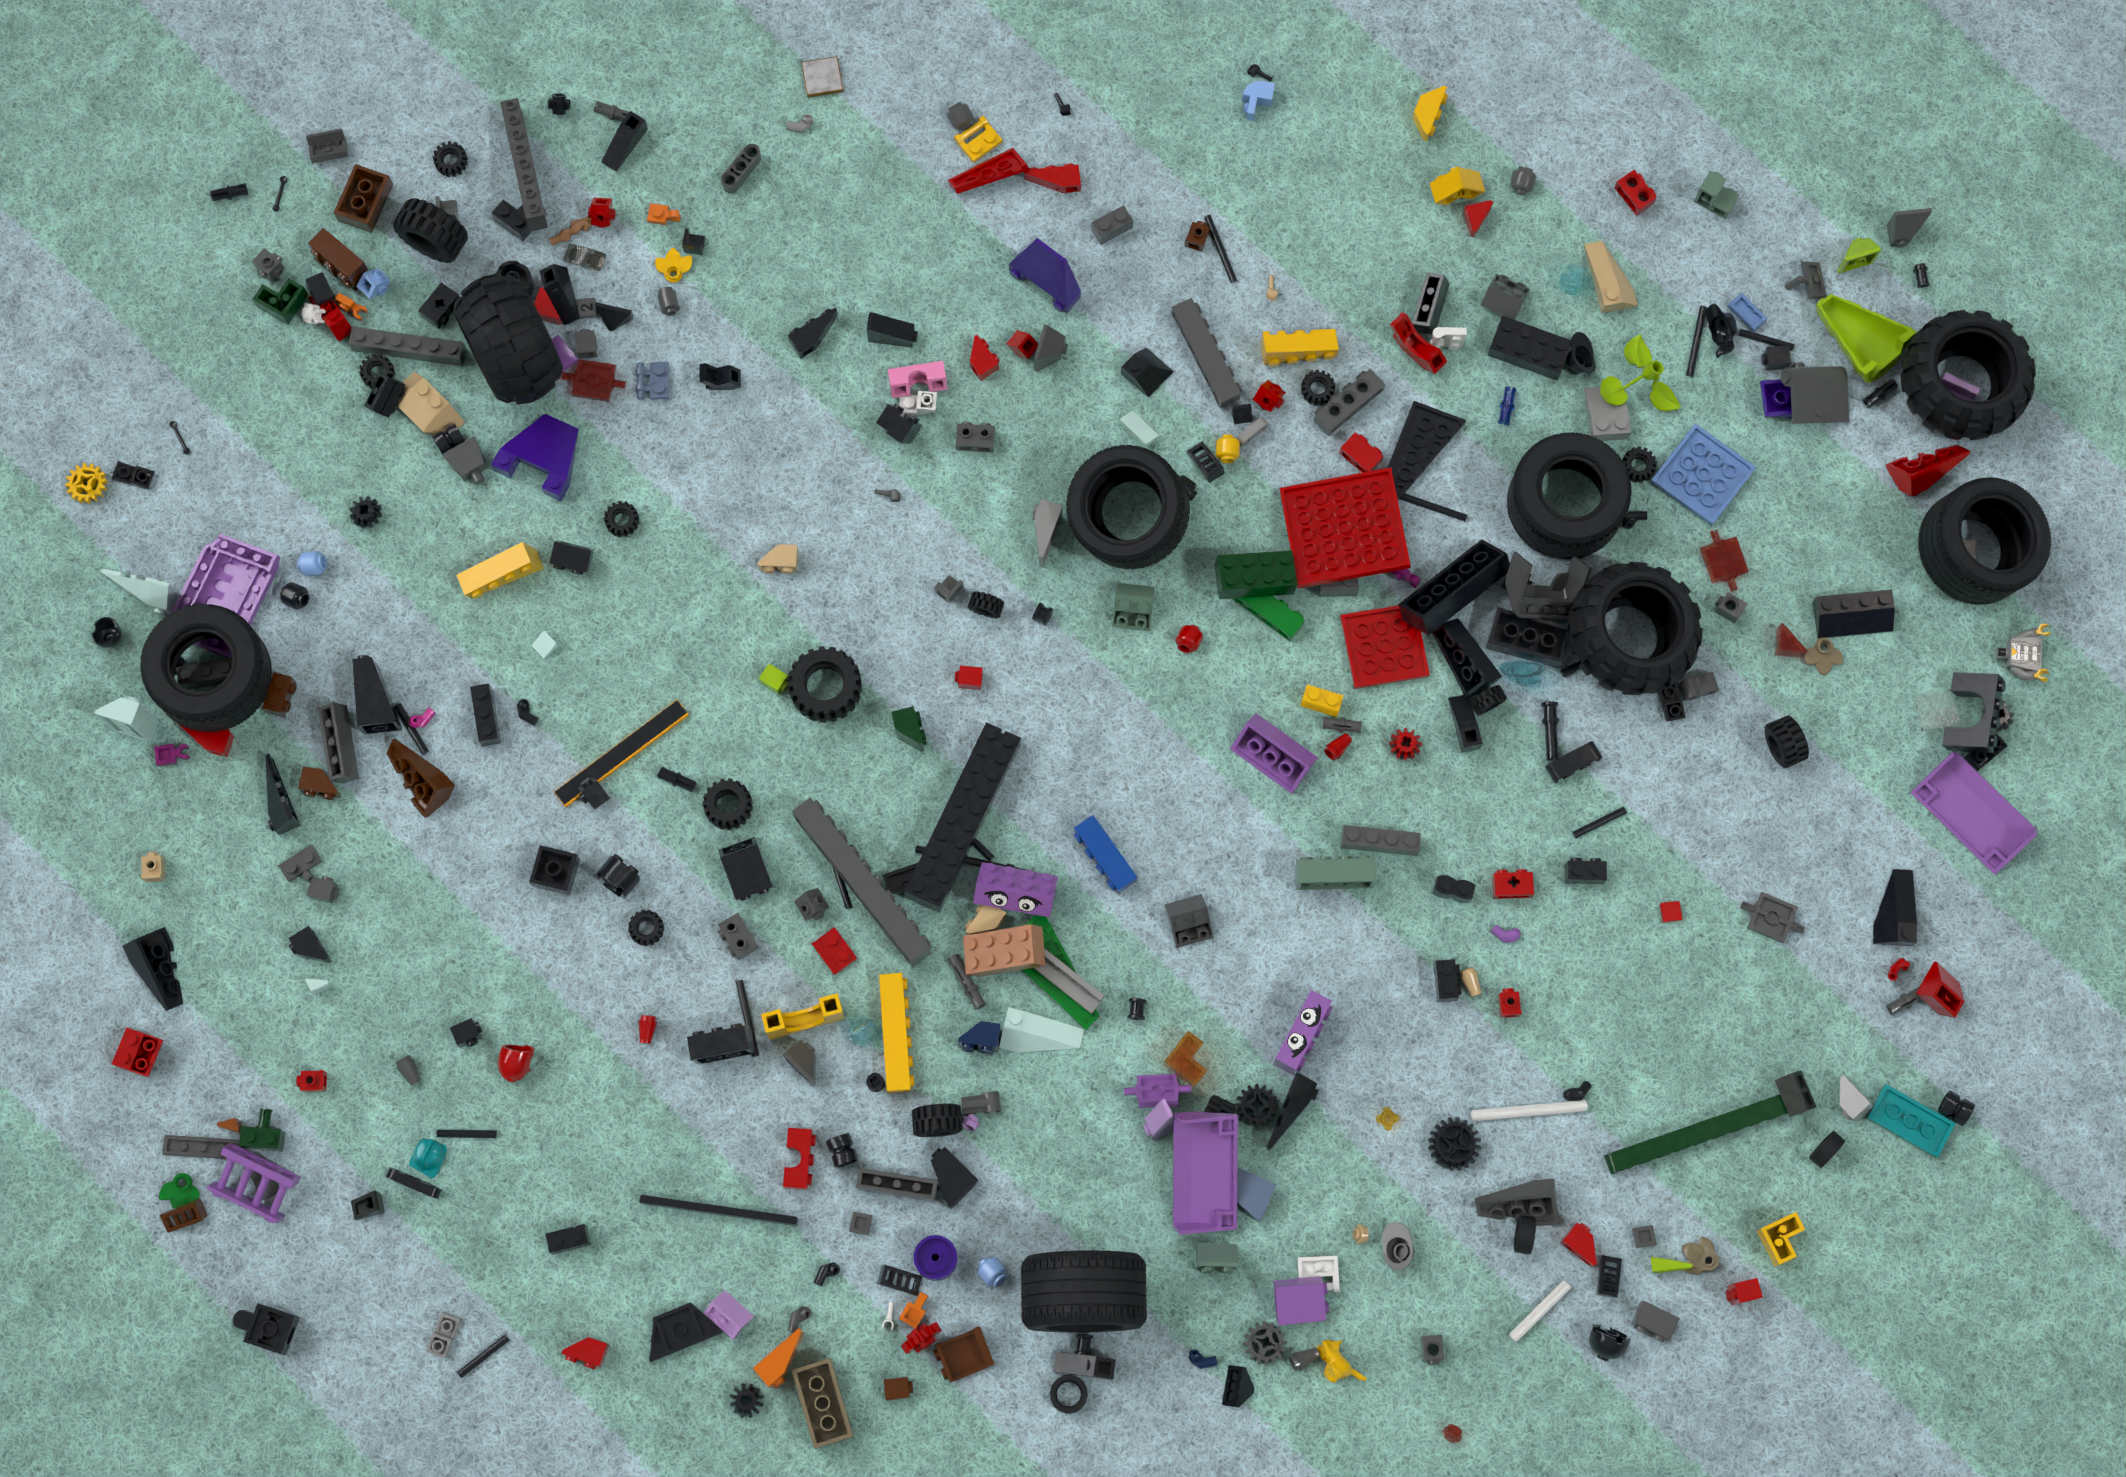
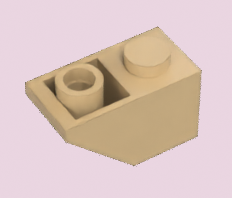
(780, 558)
(986, 920)

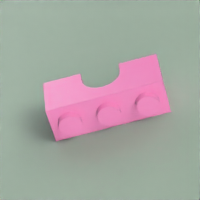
(903, 378)

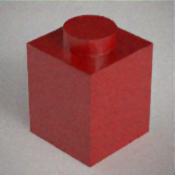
(1022, 344)
(969, 677)

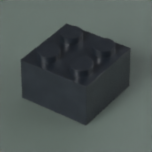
(554, 870)

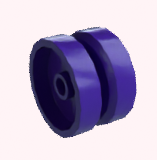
(938, 1269)

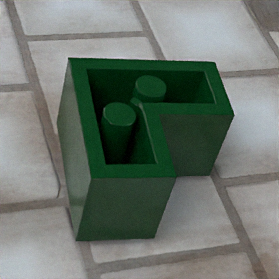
(281, 304)

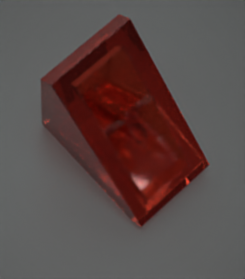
(1787, 644)

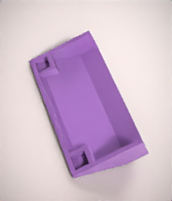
(1974, 812)
(1204, 1172)

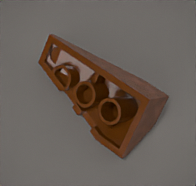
(426, 782)

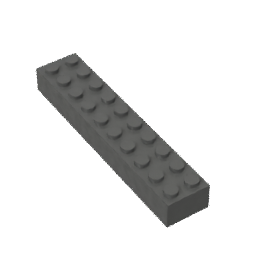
(861, 882)

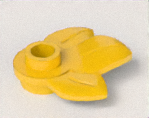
(673, 263)

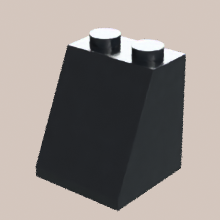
(745, 869)

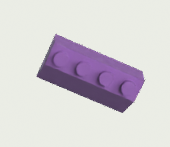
(1273, 753)

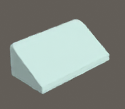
(1138, 429)

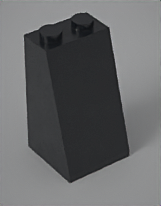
(373, 702)

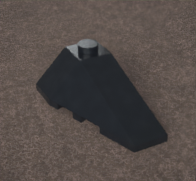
(279, 805)
(153, 963)
(1298, 1098)

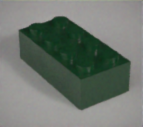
(1255, 574)

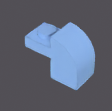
(1257, 93)

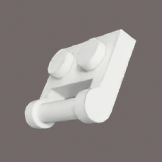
(1453, 338)
(1320, 1266)

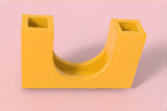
(782, 1024)

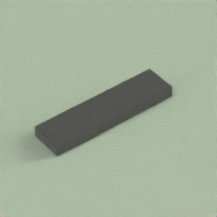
(195, 1146)

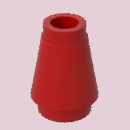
(1337, 747)
(647, 1027)

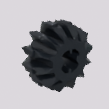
(368, 505)
(747, 1393)

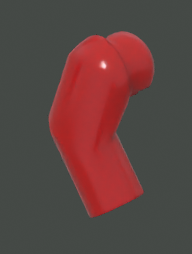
(1894, 969)

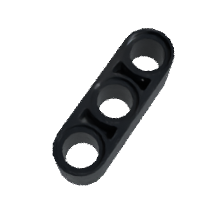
(1572, 761)

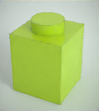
(774, 679)

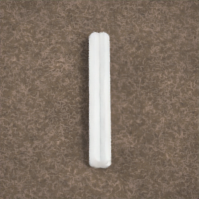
(1540, 1311)

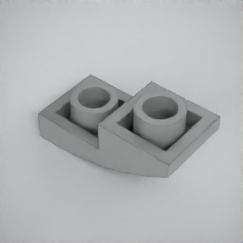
(444, 1334)

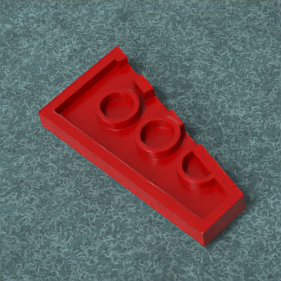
(992, 170)

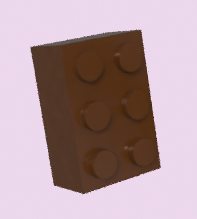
(363, 198)
(337, 258)

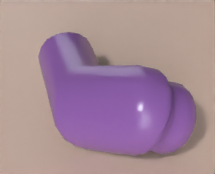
(1506, 936)

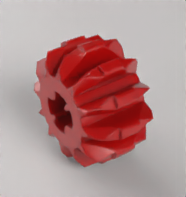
(1413, 746)

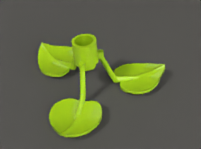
(1638, 354)

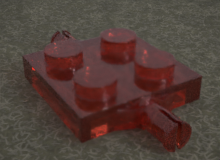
(594, 380)
(1724, 560)

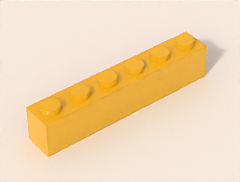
(895, 1033)

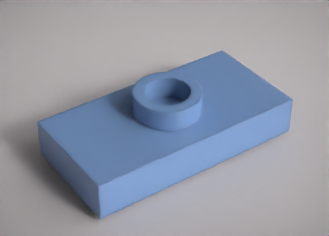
(1747, 312)

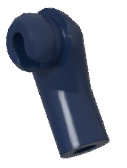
(1200, 1361)

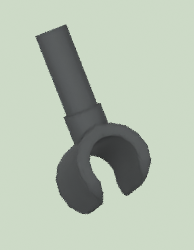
(894, 494)

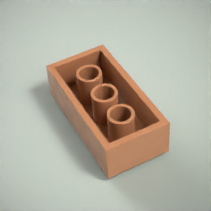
(1004, 950)

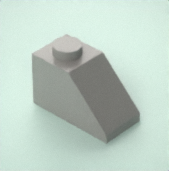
(1852, 1100)

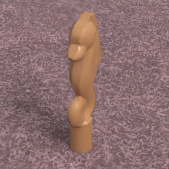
(576, 227)

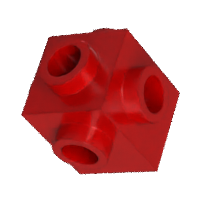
(601, 212)
(1269, 396)

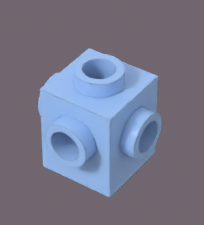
(373, 283)

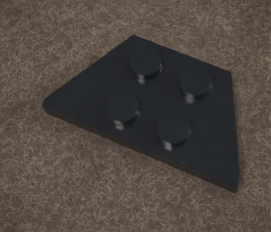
(680, 1330)

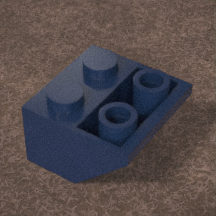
(981, 1037)

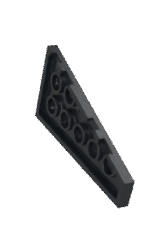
(1420, 442)

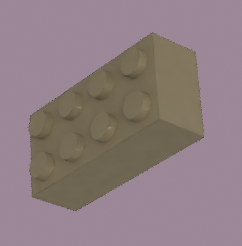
(822, 1403)

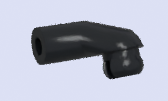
(1633, 516)
(1577, 1094)

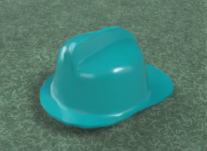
(428, 1157)

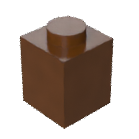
(898, 1388)

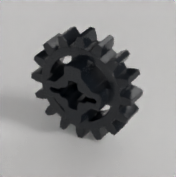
(1247, 1105)

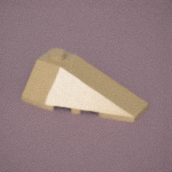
(1610, 283)

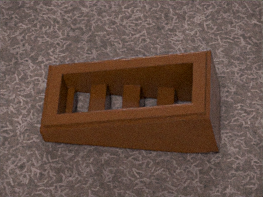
(195, 1209)

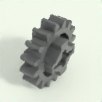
(1262, 1351)

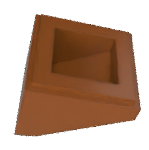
(231, 1124)

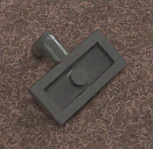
(1812, 279)
(301, 864)

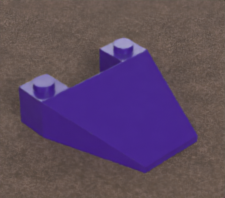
(1047, 271)
(544, 446)

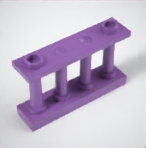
(268, 1171)

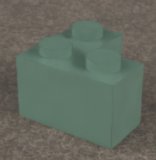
(1715, 196)

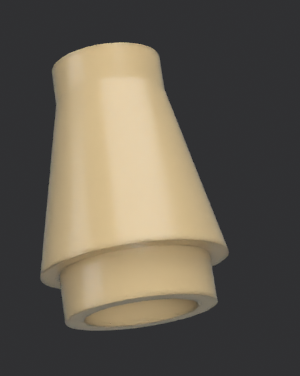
(1471, 981)

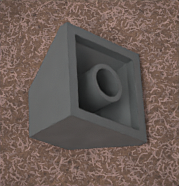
(1905, 225)
(1050, 348)
(803, 1061)

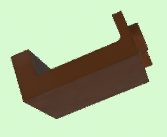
(963, 1355)

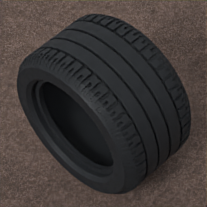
(1104, 473)
(2014, 520)
(1563, 535)
(230, 701)
(1083, 1291)

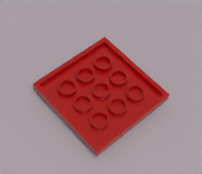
(1383, 647)

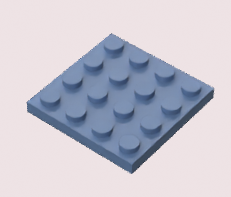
(1703, 474)

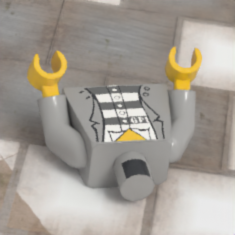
(2024, 654)

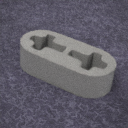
(1252, 431)

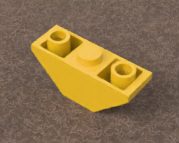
(1429, 110)

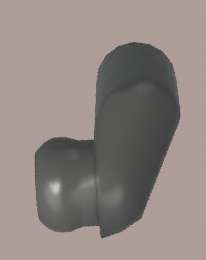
(798, 1316)

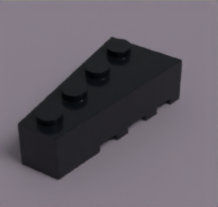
(1465, 658)

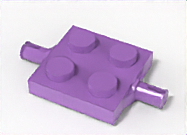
(1154, 1088)

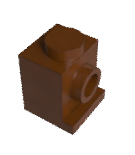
(1196, 241)

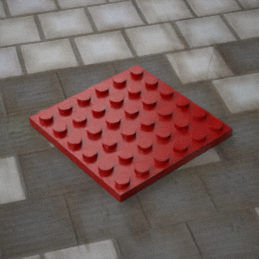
(1345, 528)

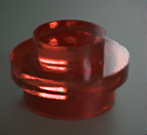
(1452, 1433)

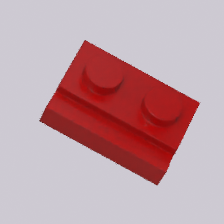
(834, 951)

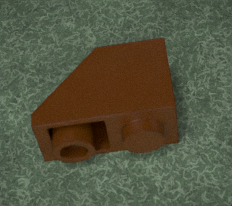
(316, 782)

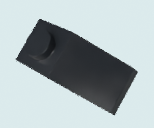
(308, 946)

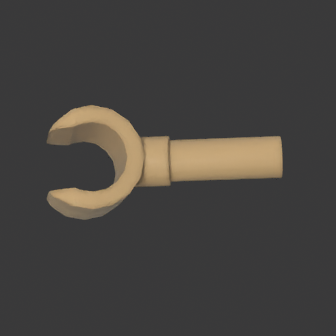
(1271, 293)

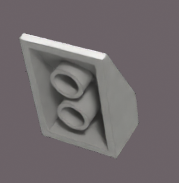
(1606, 420)
(1047, 520)

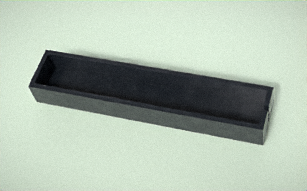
(962, 817)

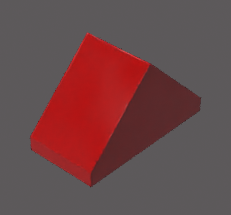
(1476, 214)
(546, 309)

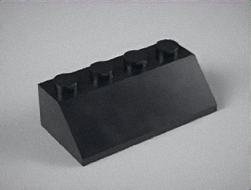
(1854, 613)

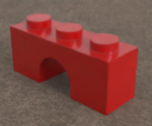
(798, 1176)

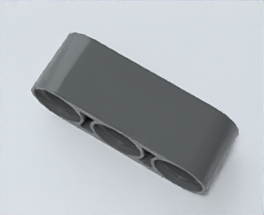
(741, 160)

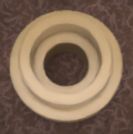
(1360, 1234)

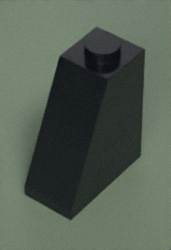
(890, 331)
(952, 1176)

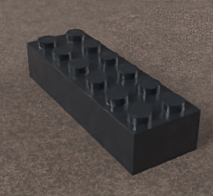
(1454, 587)

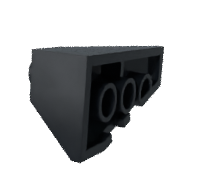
(1897, 912)

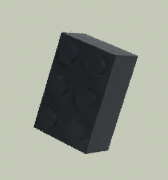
(721, 1044)

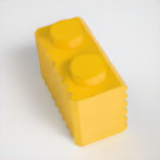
(1321, 700)

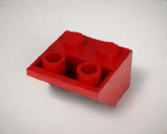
(1941, 991)
(137, 1052)

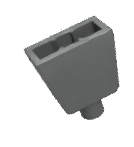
(467, 461)

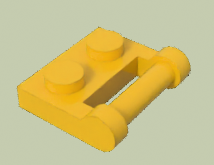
(981, 144)

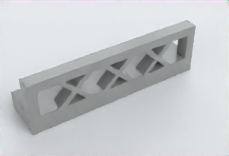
(1070, 983)

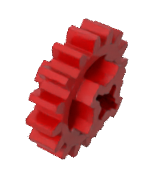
(921, 1338)

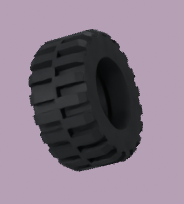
(430, 230)
(830, 708)

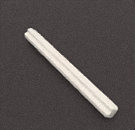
(1529, 1110)

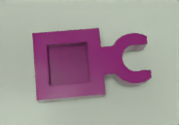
(1405, 575)
(168, 754)

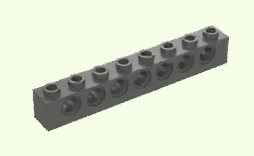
(523, 165)

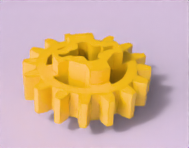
(77, 483)

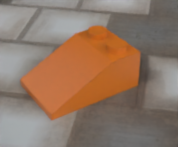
(777, 1363)

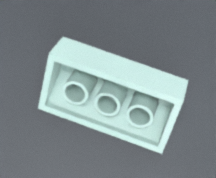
(129, 718)

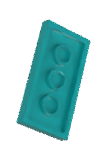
(1911, 1121)

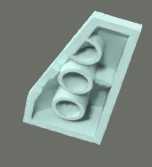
(154, 593)
(1033, 1033)

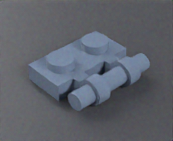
(658, 380)

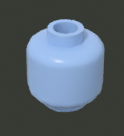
(311, 563)
(992, 1271)

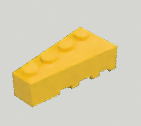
(1298, 346)
(500, 570)

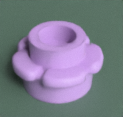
(970, 1122)

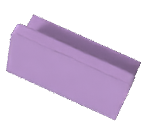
(1959, 387)
(728, 1314)

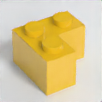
(1456, 185)
(1776, 1237)

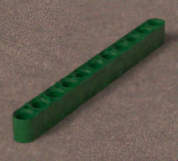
(1695, 1134)

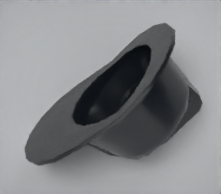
(1581, 356)

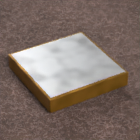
(822, 77)

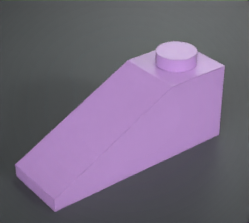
(1159, 1121)

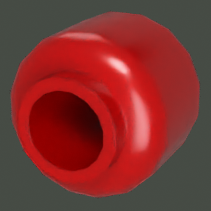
(1189, 639)

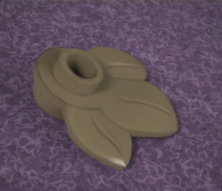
(1823, 659)
(1698, 1254)

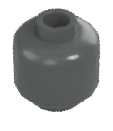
(960, 116)
(1523, 180)

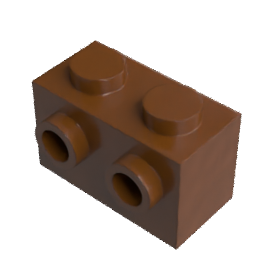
(279, 695)

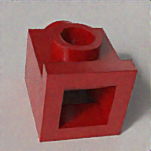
(1509, 1010)
(319, 1081)

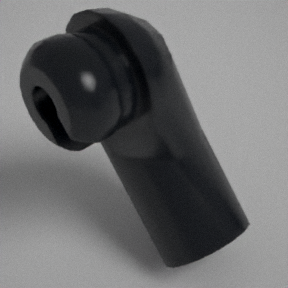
(524, 712)
(826, 1271)

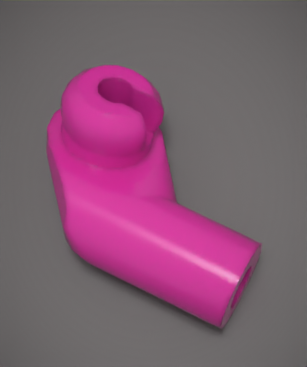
(421, 720)

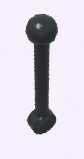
(283, 180)
(173, 425)

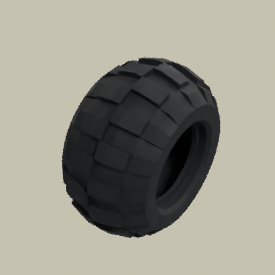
(508, 339)
(1988, 343)
(1662, 601)

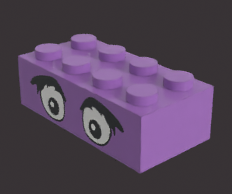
(1015, 889)
(1300, 1037)

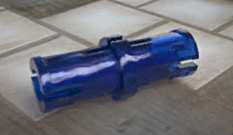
(1507, 405)

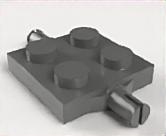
(1772, 917)

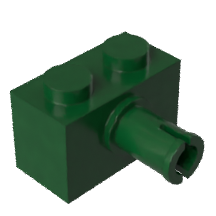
(262, 1136)

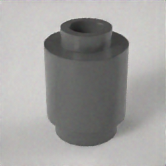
(668, 301)

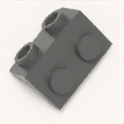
(327, 145)

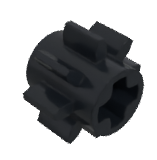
(558, 104)

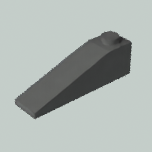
(1532, 1199)

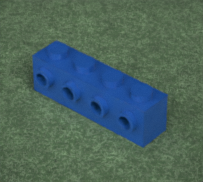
(1105, 854)

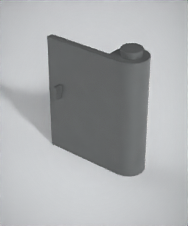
(1817, 394)

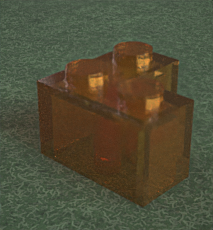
(1182, 1062)

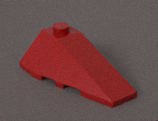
(1921, 473)

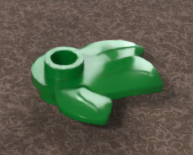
(177, 1194)

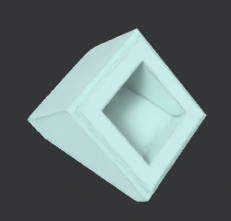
(544, 645)
(317, 986)

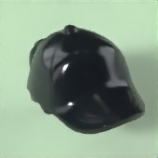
(1725, 324)

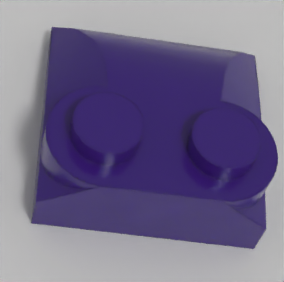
(1776, 399)

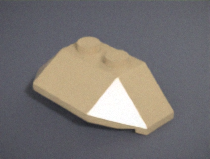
(427, 406)

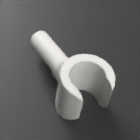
(889, 1316)

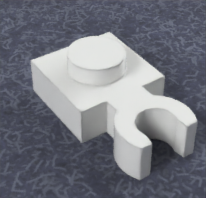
(312, 313)

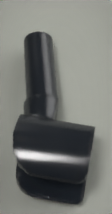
(1255, 69)
(1064, 109)

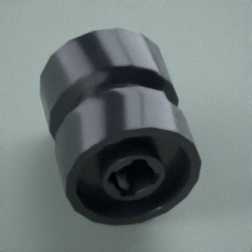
(448, 439)
(1958, 1109)
(842, 1151)

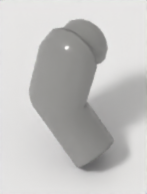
(801, 126)

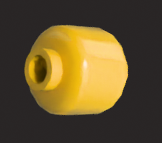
(1227, 449)

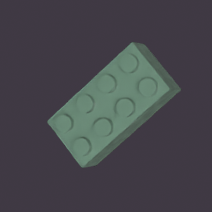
(1335, 873)

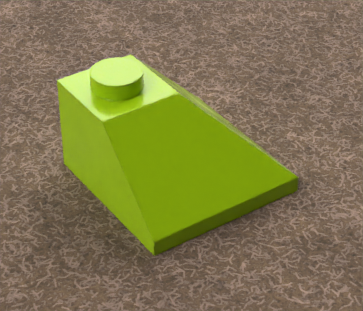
(1859, 254)

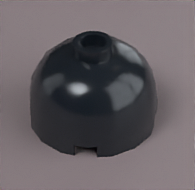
(1608, 1343)

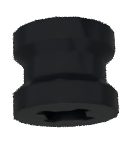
(1042, 614)

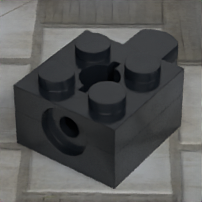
(267, 1328)

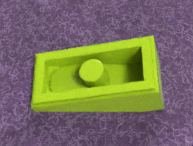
(1662, 1265)

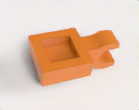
(660, 214)
(346, 304)
(914, 1313)

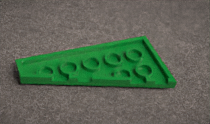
(1054, 946)

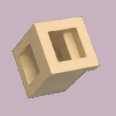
(156, 873)

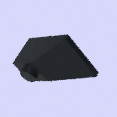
(1146, 371)

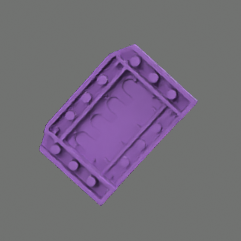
(231, 577)

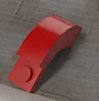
(1415, 346)

